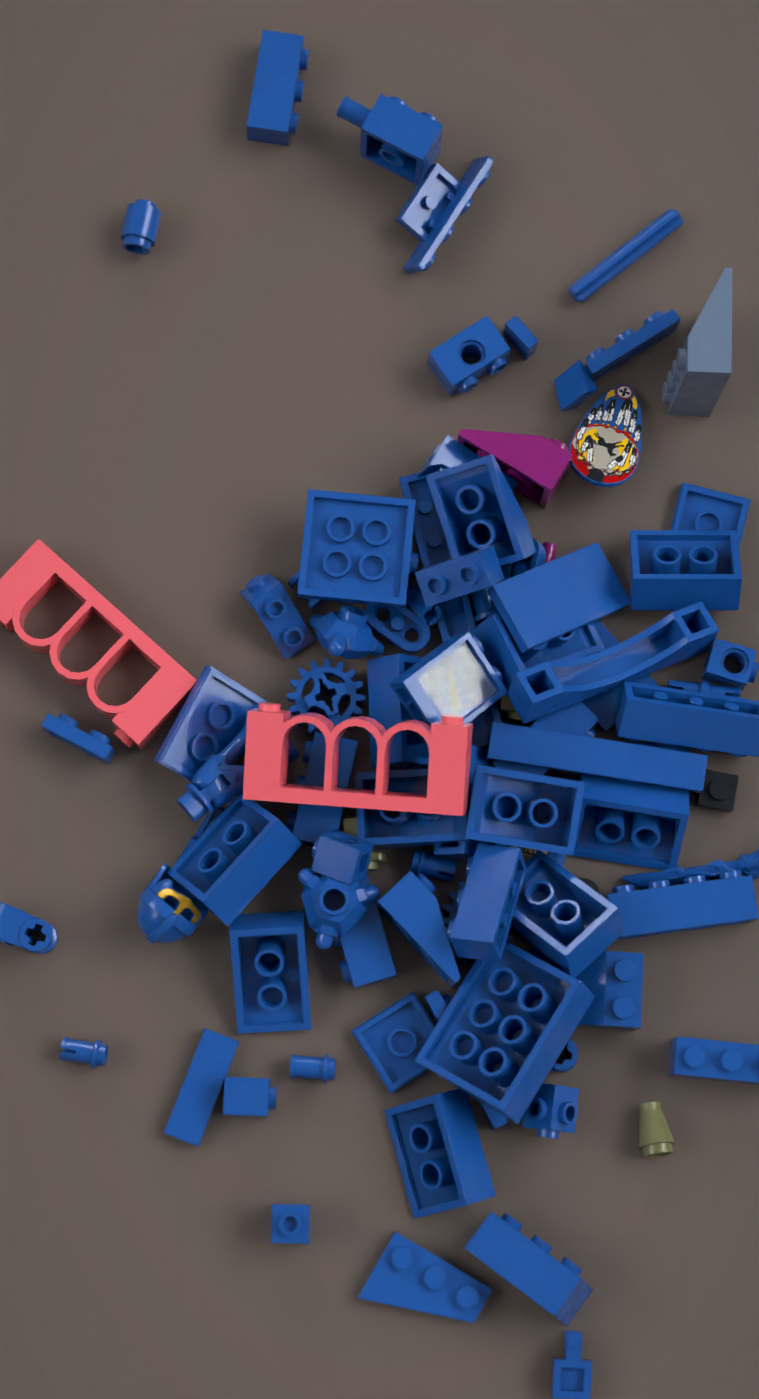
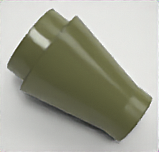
(654, 1133)

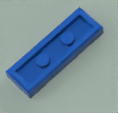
(201, 1087)

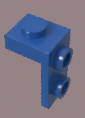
(277, 614)

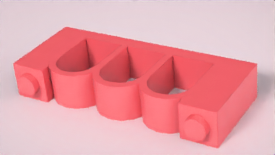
(155, 702)
(268, 753)

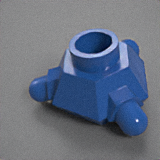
(346, 633)
(333, 905)

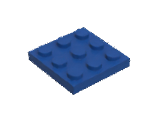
(356, 548)

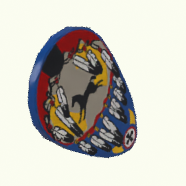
(609, 439)

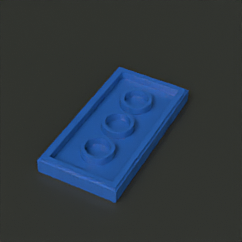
(559, 597)

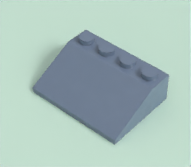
(706, 357)

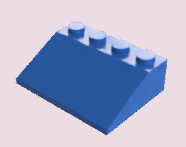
(506, 1030)

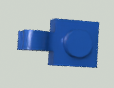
(571, 1374)

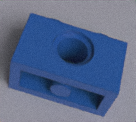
(479, 339)
(459, 576)

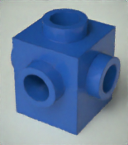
(552, 1111)

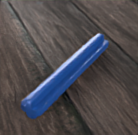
(625, 255)

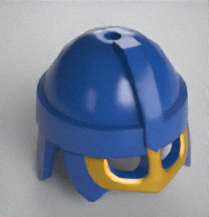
(168, 910)

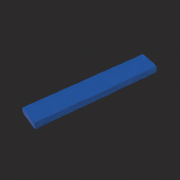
(597, 757)

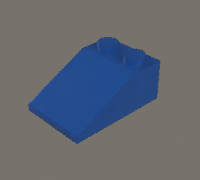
(480, 511)
(506, 656)
(524, 810)
(405, 829)
(564, 916)
(417, 917)
(271, 972)
(617, 988)

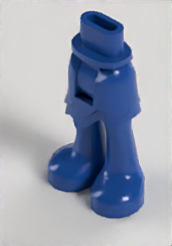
(218, 779)

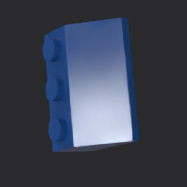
(684, 568)
(408, 747)
(631, 822)
(234, 858)
(439, 1153)

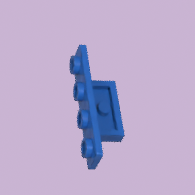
(436, 207)

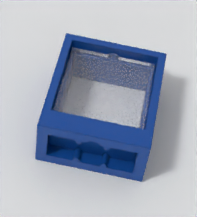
(450, 682)

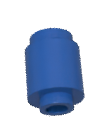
(140, 226)

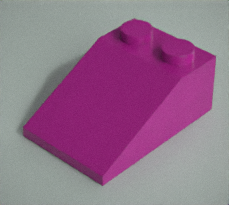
(528, 459)

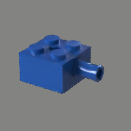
(395, 135)

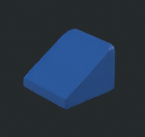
(574, 386)

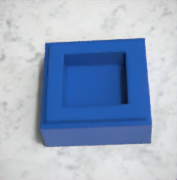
(520, 337)

